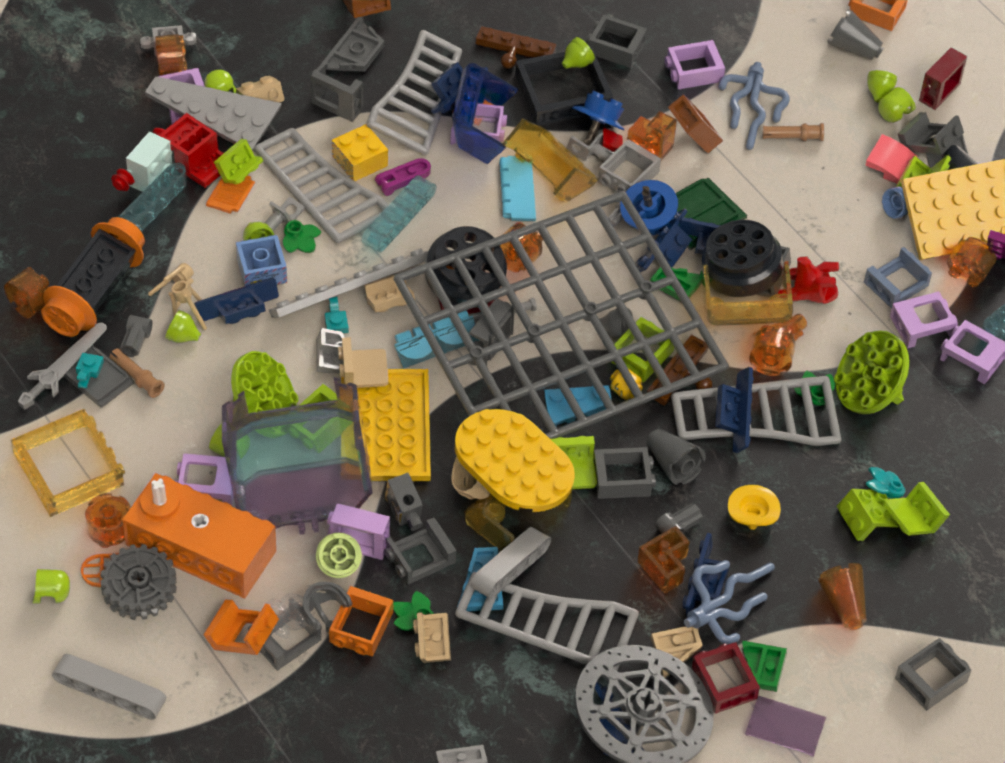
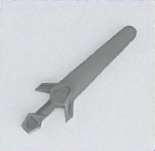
(50, 377)

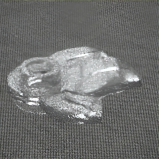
(288, 615)

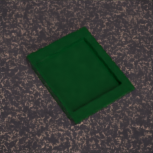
(707, 204)

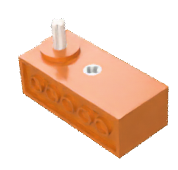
(201, 534)

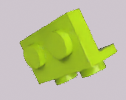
(237, 162)

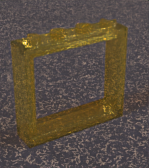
(77, 494)

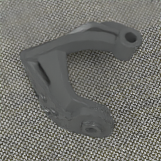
(313, 600)

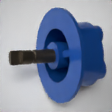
(601, 112)
(654, 202)

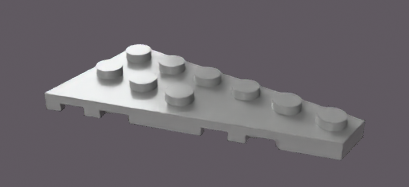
(225, 112)

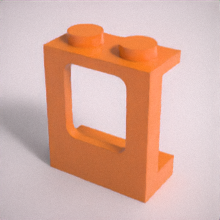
(229, 623)

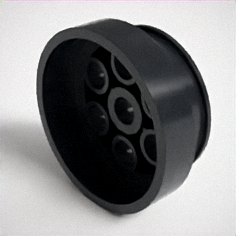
(742, 258)
(451, 278)

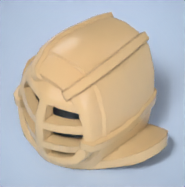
(472, 489)

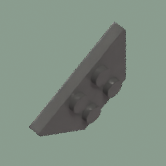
(355, 49)

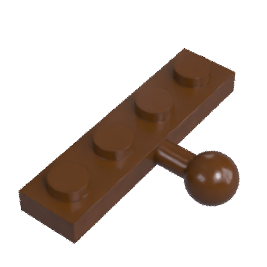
(514, 45)
(677, 370)

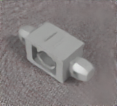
(148, 42)

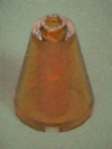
(846, 593)

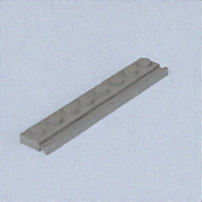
(343, 285)

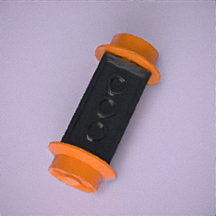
(93, 276)

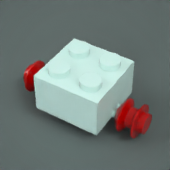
(144, 162)

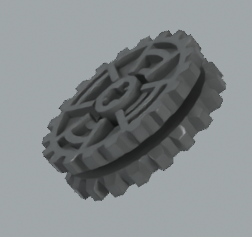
(138, 581)

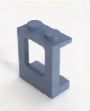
(890, 294)

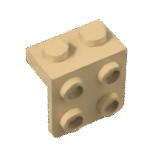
(362, 367)

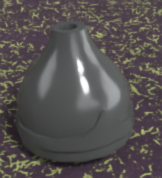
(614, 323)

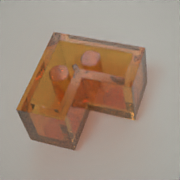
(654, 135)
(662, 558)

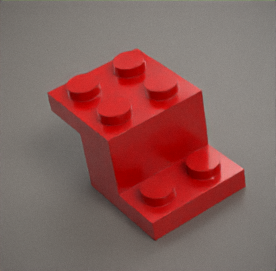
(195, 148)

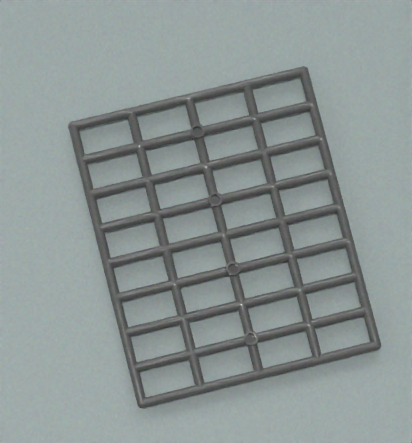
(588, 313)

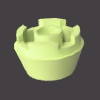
(338, 555)

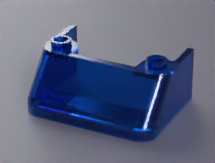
(474, 88)

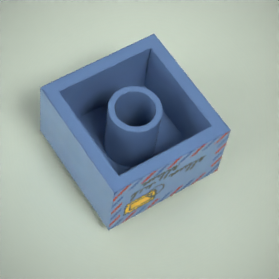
(261, 260)

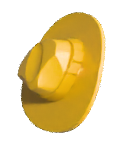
(754, 506)

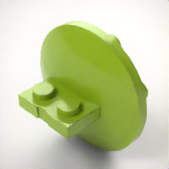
(872, 372)
(263, 382)

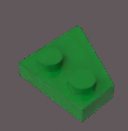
(689, 281)
(765, 663)

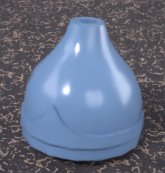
(894, 203)

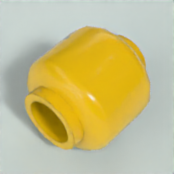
(620, 387)

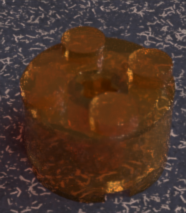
(170, 54)
(531, 244)
(971, 261)
(27, 291)
(772, 350)
(105, 519)

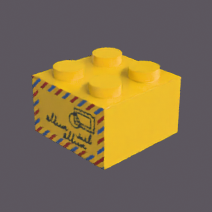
(360, 152)

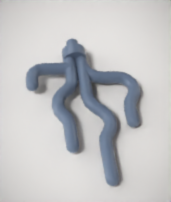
(753, 82)
(707, 611)

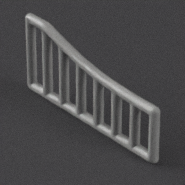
(399, 86)
(305, 199)
(768, 432)
(562, 602)

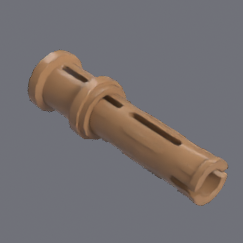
(804, 132)
(143, 378)

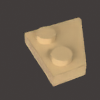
(678, 642)

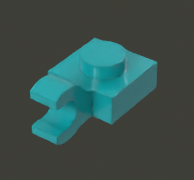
(336, 319)
(87, 367)

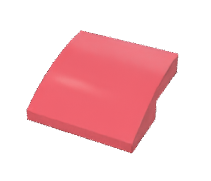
(890, 158)

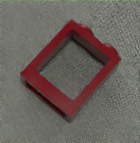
(943, 78)
(731, 697)

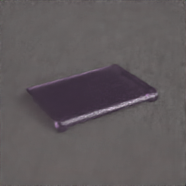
(786, 725)

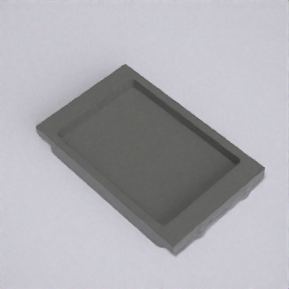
(109, 384)

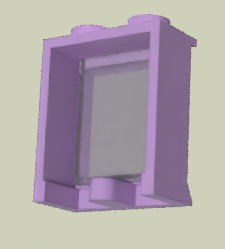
(488, 120)

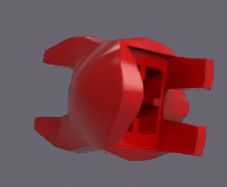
(813, 281)

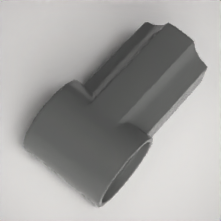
(136, 332)
(683, 519)

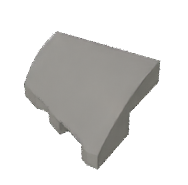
(327, 350)

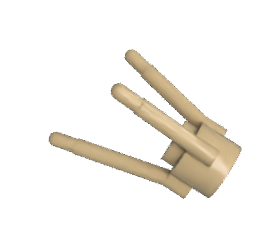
(181, 273)
(182, 292)

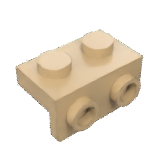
(267, 89)
(384, 294)
(433, 637)

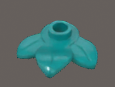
(886, 483)

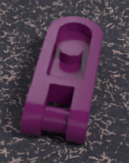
(402, 175)

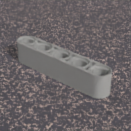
(510, 562)
(109, 686)

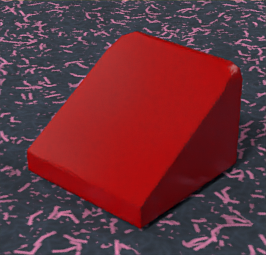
(611, 140)

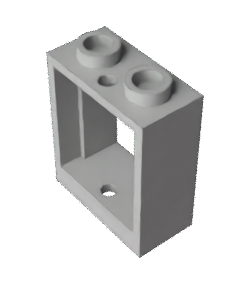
(636, 155)

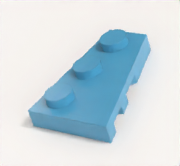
(585, 396)
(481, 557)

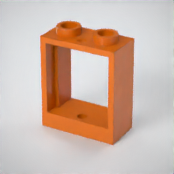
(879, 17)
(366, 602)

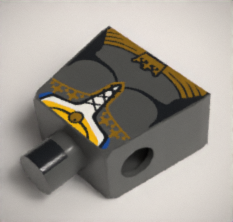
(404, 501)

